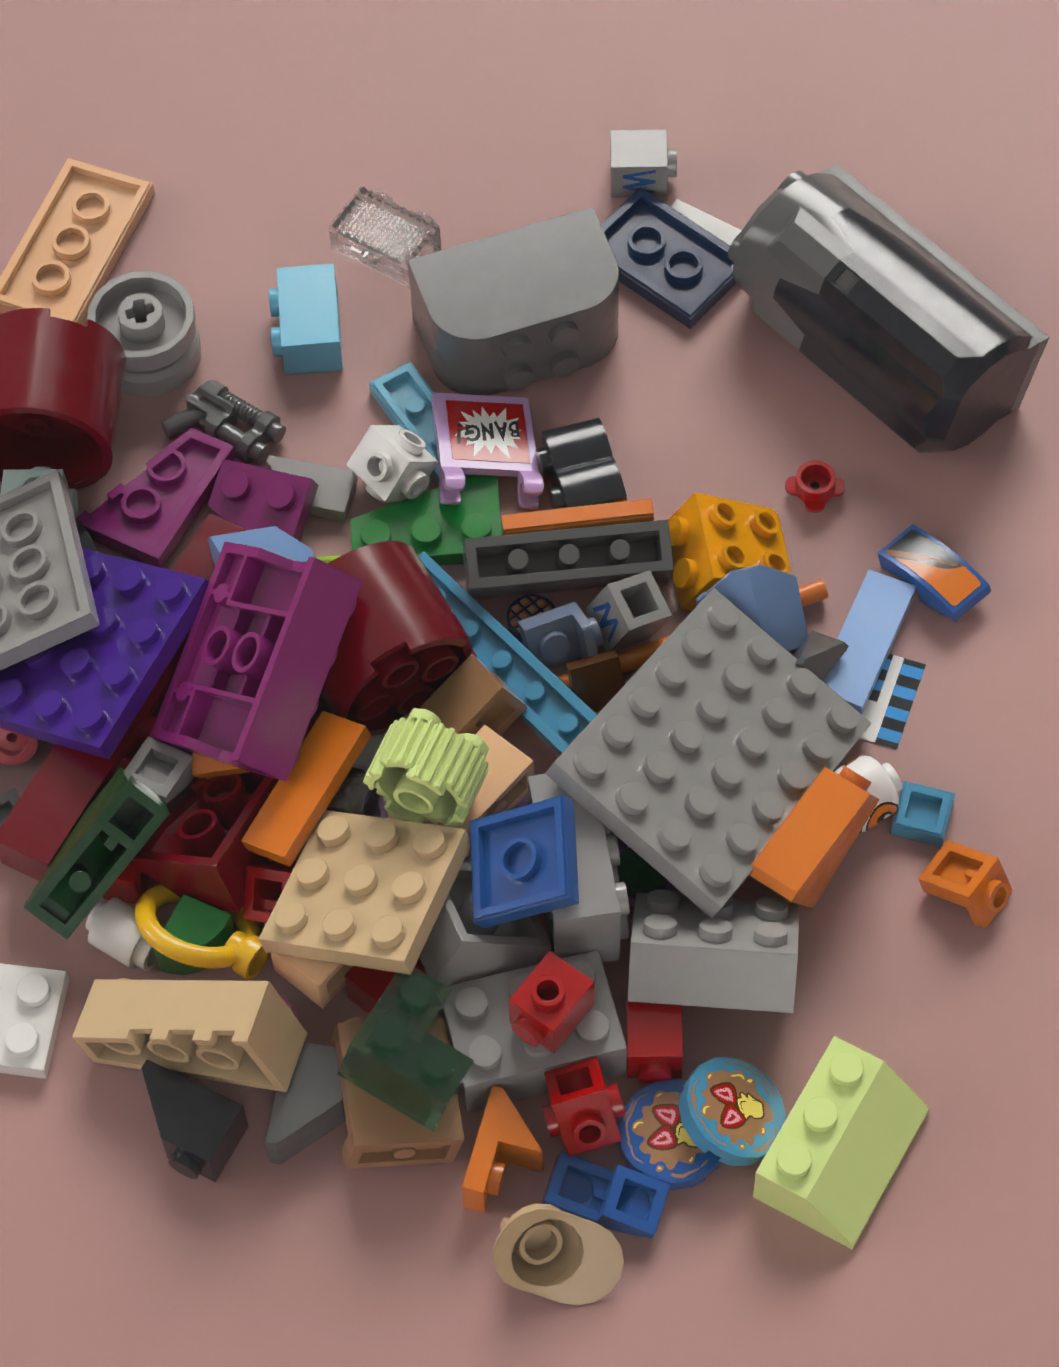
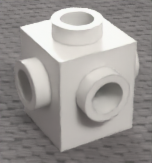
(392, 463)

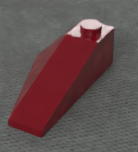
(200, 843)

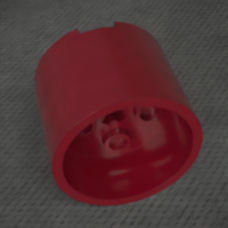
(58, 395)
(395, 642)

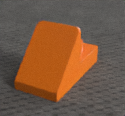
(499, 1142)

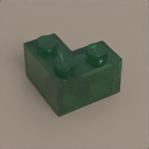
(400, 1059)

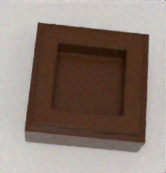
(596, 679)

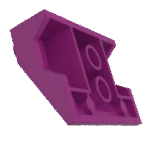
(257, 659)

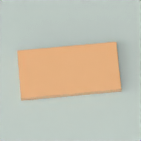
(74, 241)

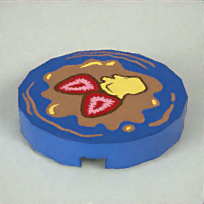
(657, 1141)

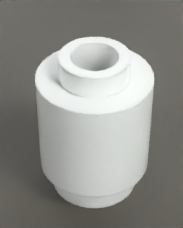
(116, 934)

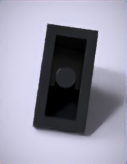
(193, 1122)

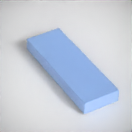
(870, 636)

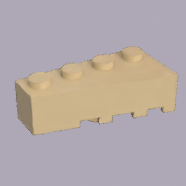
(194, 1028)

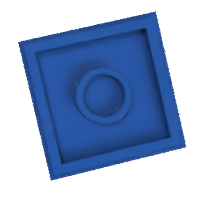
(524, 862)

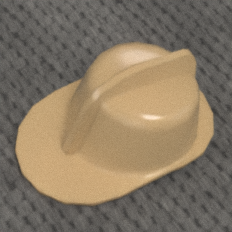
(557, 1255)

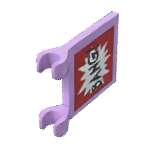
(485, 439)

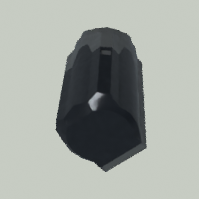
(885, 311)

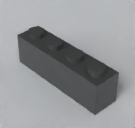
(566, 559)

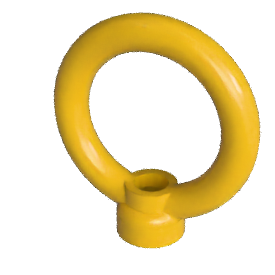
(241, 952)

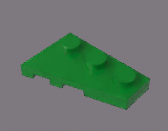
(435, 526)

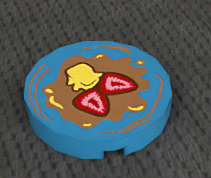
(731, 1110)

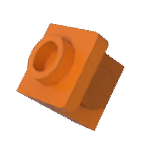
(968, 880)

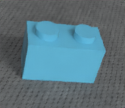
(308, 319)

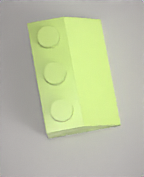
(840, 1144)

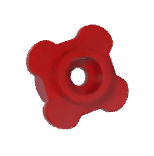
(819, 474)

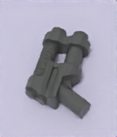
(217, 412)

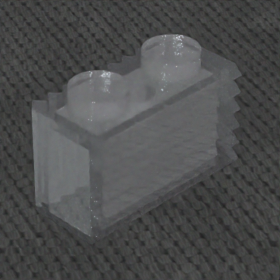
(383, 234)

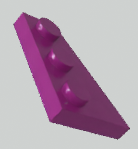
(162, 502)

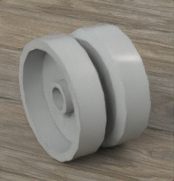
(155, 327)

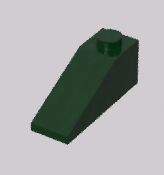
(96, 852)

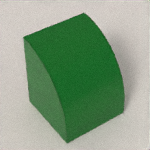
(198, 925)

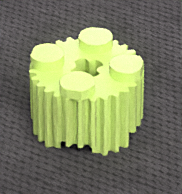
(428, 770)

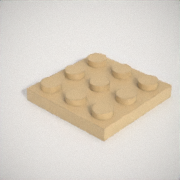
(366, 891)

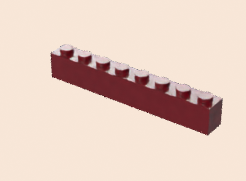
(73, 778)

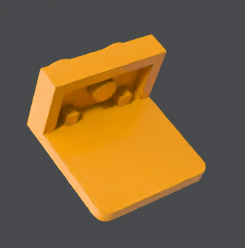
(718, 537)

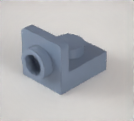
(561, 635)

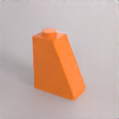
(815, 836)

